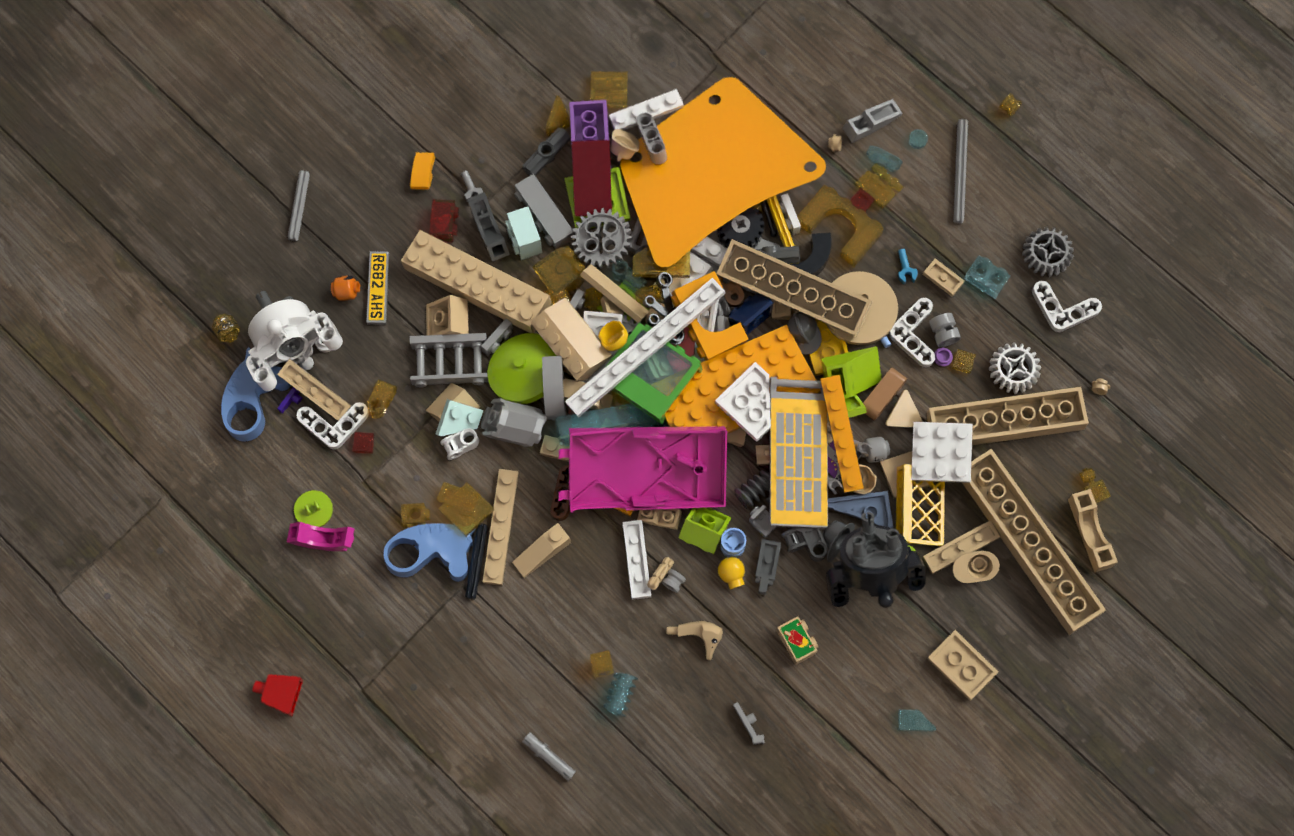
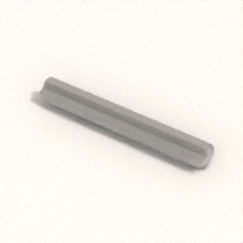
(298, 206)

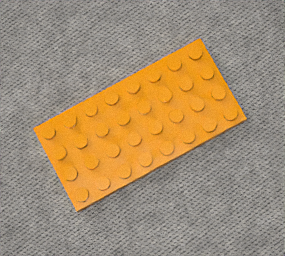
(773, 352)

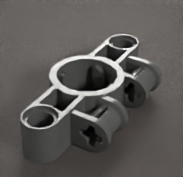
(808, 538)

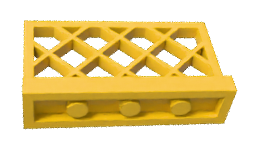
(904, 508)

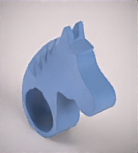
(244, 393)
(433, 541)

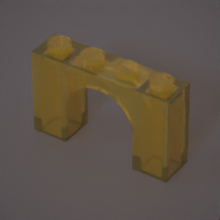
(828, 203)

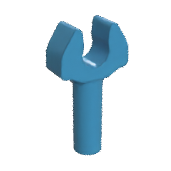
(905, 267)

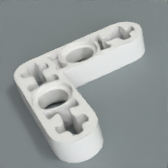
(1059, 313)
(907, 329)
(337, 429)

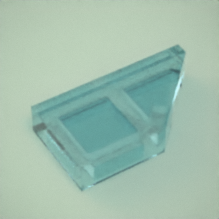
(913, 721)

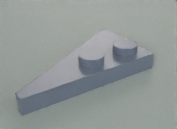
(856, 505)

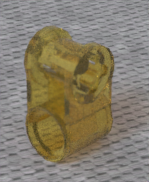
(382, 395)

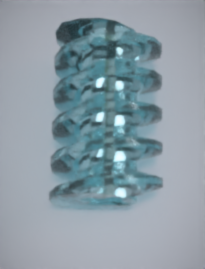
(619, 693)

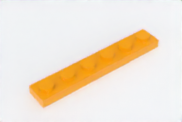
(841, 433)

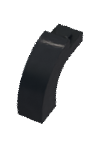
(820, 254)

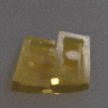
(610, 87)

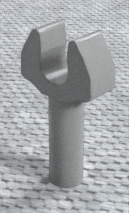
(470, 186)

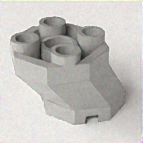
(513, 422)

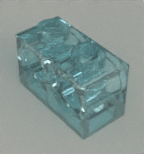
(984, 281)

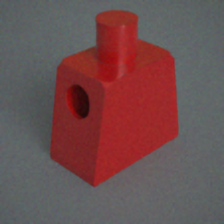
(280, 692)

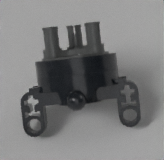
(874, 561)

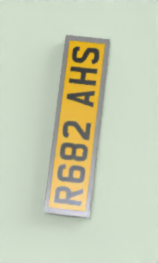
(378, 287)

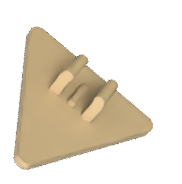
(904, 412)

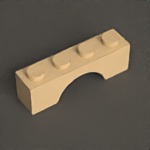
(1097, 547)

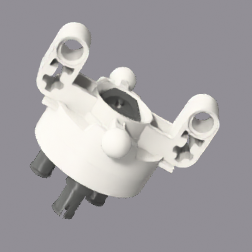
(284, 333)

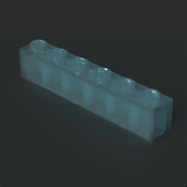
(612, 417)

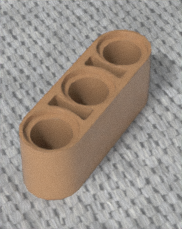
(884, 393)

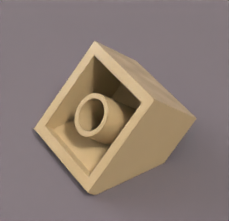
(447, 316)

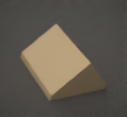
(454, 393)

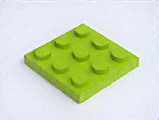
(619, 201)

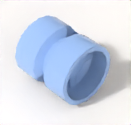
(733, 542)

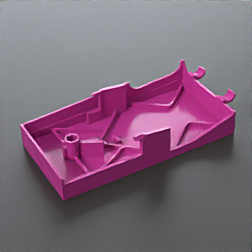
(646, 467)

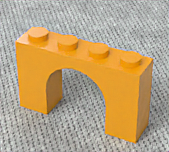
(709, 343)

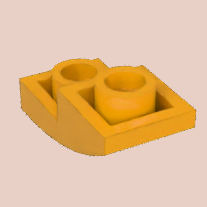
(422, 171)

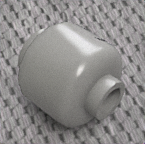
(879, 451)

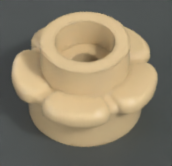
(835, 143)
(1100, 386)

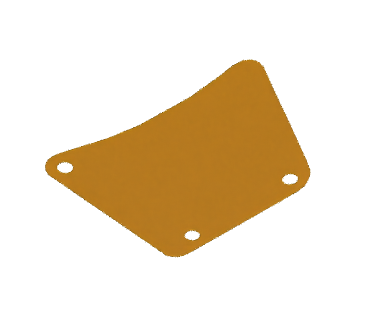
(714, 168)

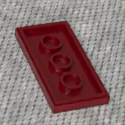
(591, 176)

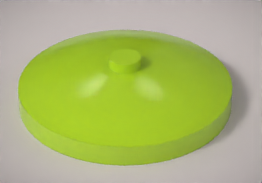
(517, 368)

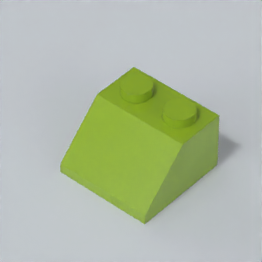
(704, 528)

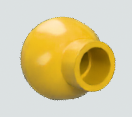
(732, 571)

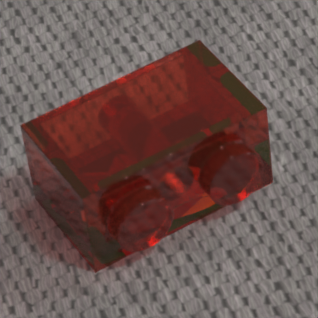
(443, 220)

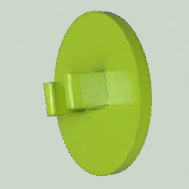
(313, 508)

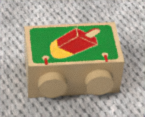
(797, 640)

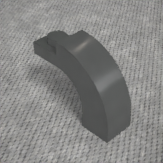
(487, 227)

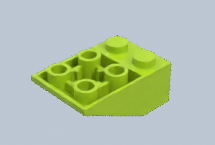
(856, 370)

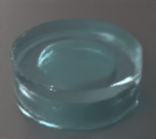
(918, 139)

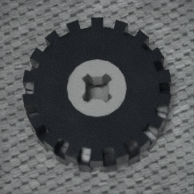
(747, 235)

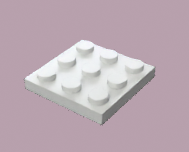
(942, 452)

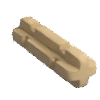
(660, 573)

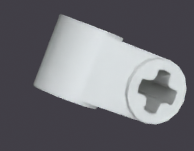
(459, 444)

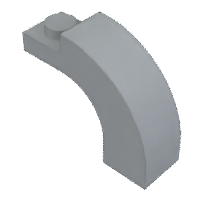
(553, 387)

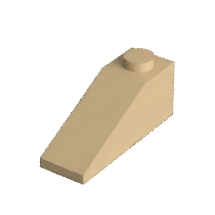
(542, 550)

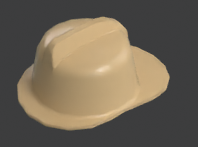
(623, 144)
(976, 567)

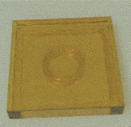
(466, 509)

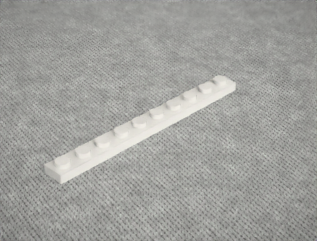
(645, 347)

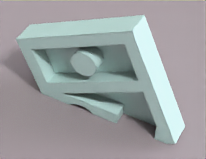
(457, 418)

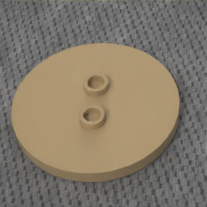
(881, 314)

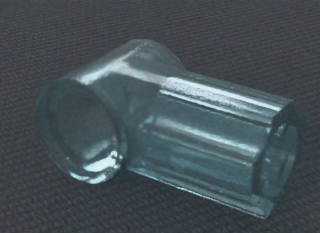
(626, 277)

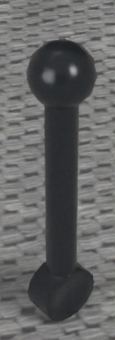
(773, 233)

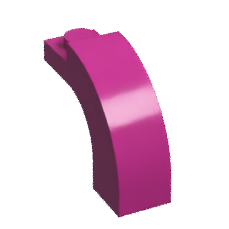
(320, 538)

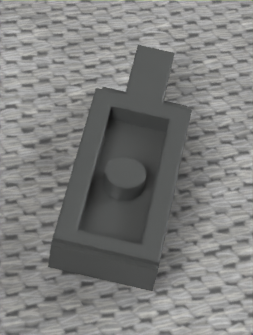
(767, 564)

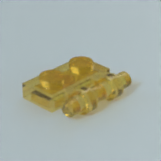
(876, 188)

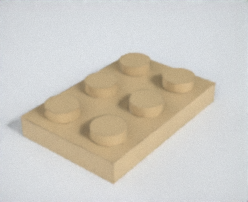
(962, 665)

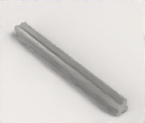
(960, 172)

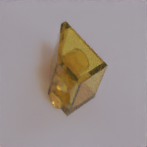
(560, 271)

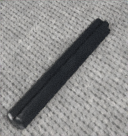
(476, 561)

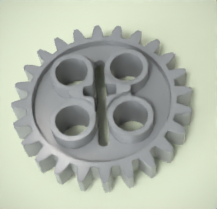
(584, 238)

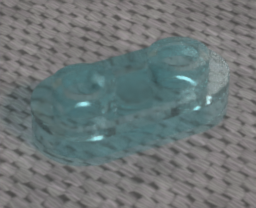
(879, 155)

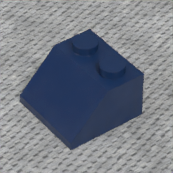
(752, 312)

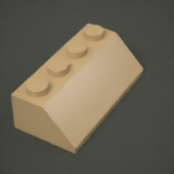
(572, 339)

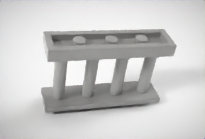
(439, 343)

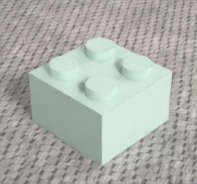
(523, 233)

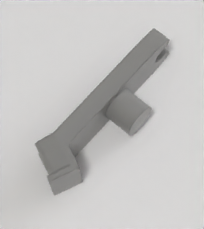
(747, 721)

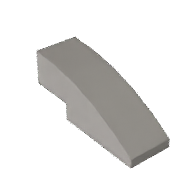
(871, 120)

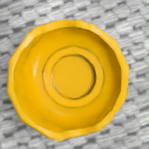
(613, 336)

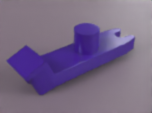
(291, 396)

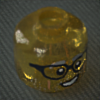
(226, 328)

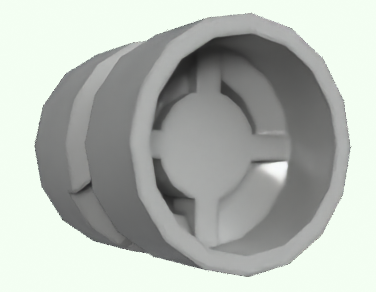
(945, 331)

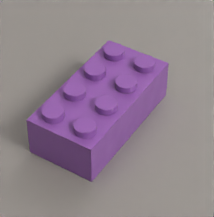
(589, 120)

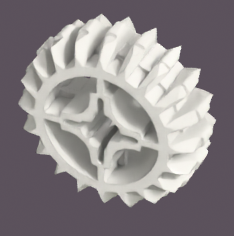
(1009, 363)

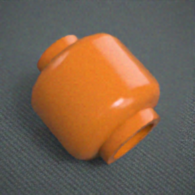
(345, 288)

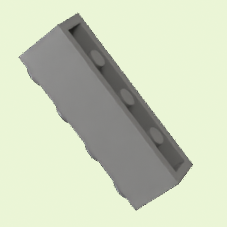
(544, 211)

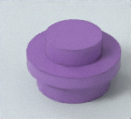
(943, 357)

